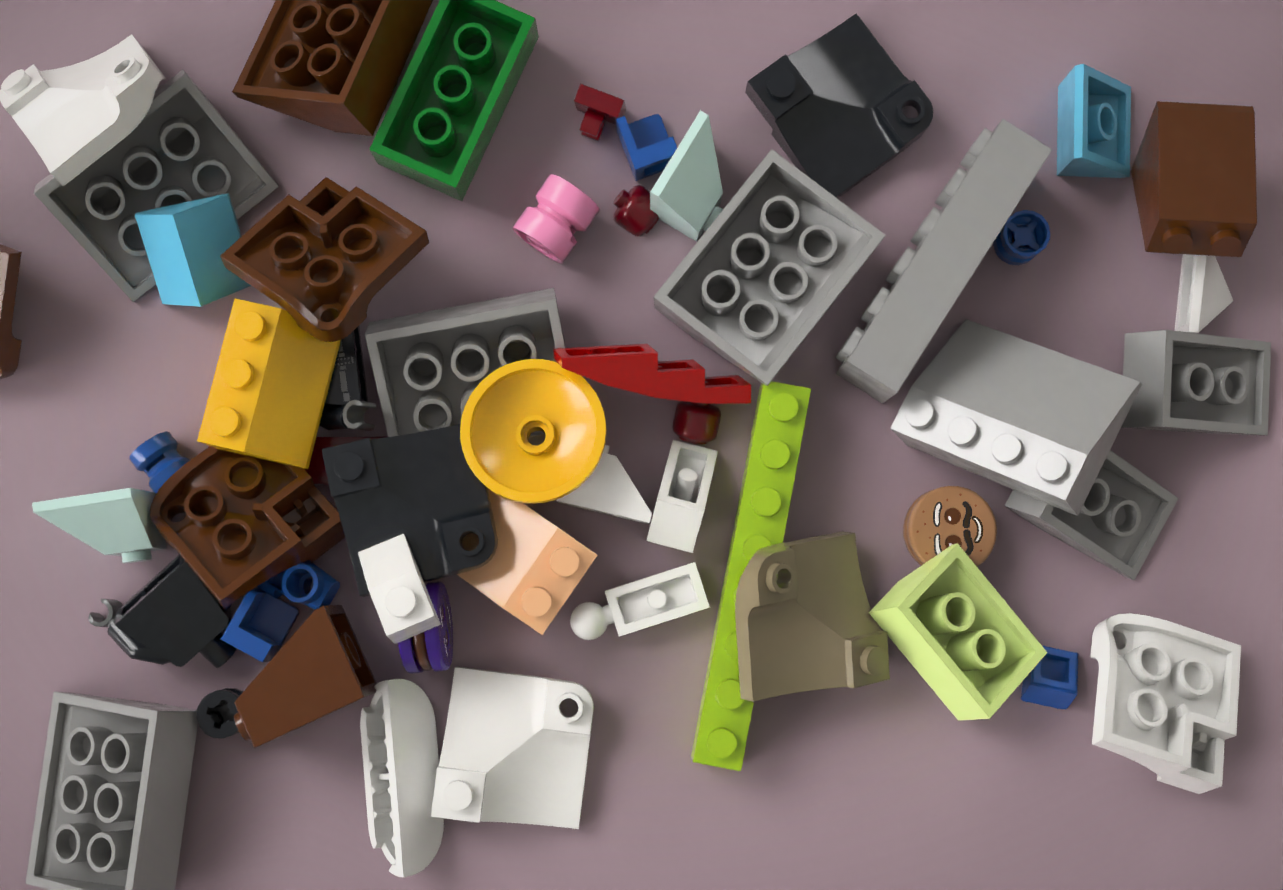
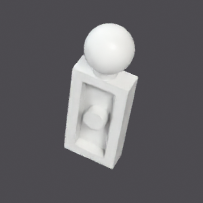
(642, 603)

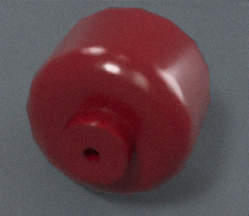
(634, 211)
(696, 422)

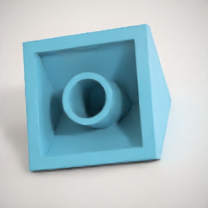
(1093, 125)
(186, 249)

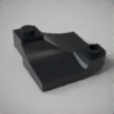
(840, 106)
(414, 489)

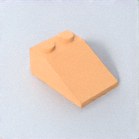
(532, 565)

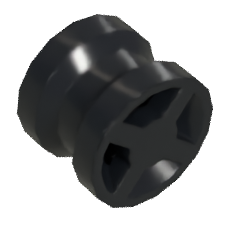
(211, 703)

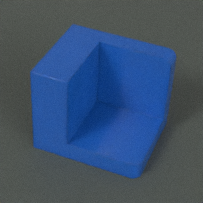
(645, 145)
(260, 625)

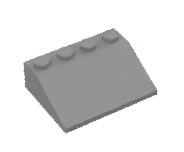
(170, 158)
(767, 268)
(438, 357)
(1017, 414)
(112, 794)

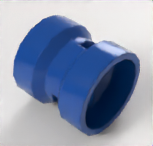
(1028, 230)
(158, 459)

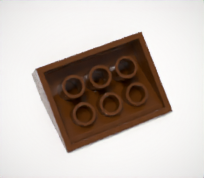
(332, 60)

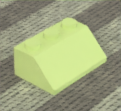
(959, 634)

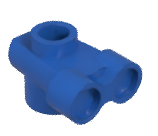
(295, 585)

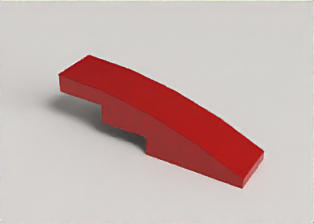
(639, 371)

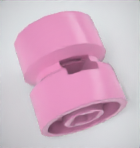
(559, 214)

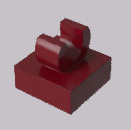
(598, 109)

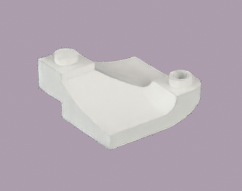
(84, 107)
(1166, 698)
(513, 750)

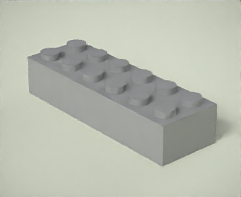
(946, 256)

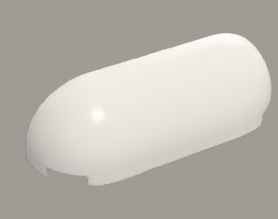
(401, 775)

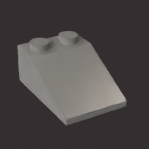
(1198, 383)
(1115, 521)

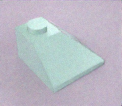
(690, 185)
(108, 521)

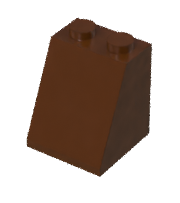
(1197, 179)
(306, 679)

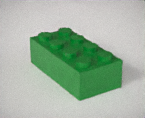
(455, 93)

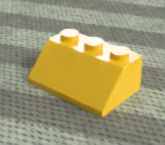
(268, 387)

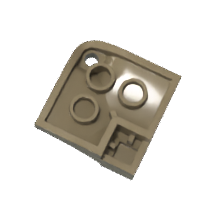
(807, 621)

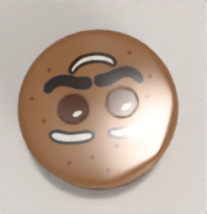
(948, 518)

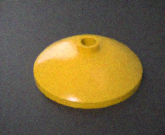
(528, 399)

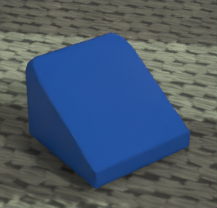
(1052, 680)

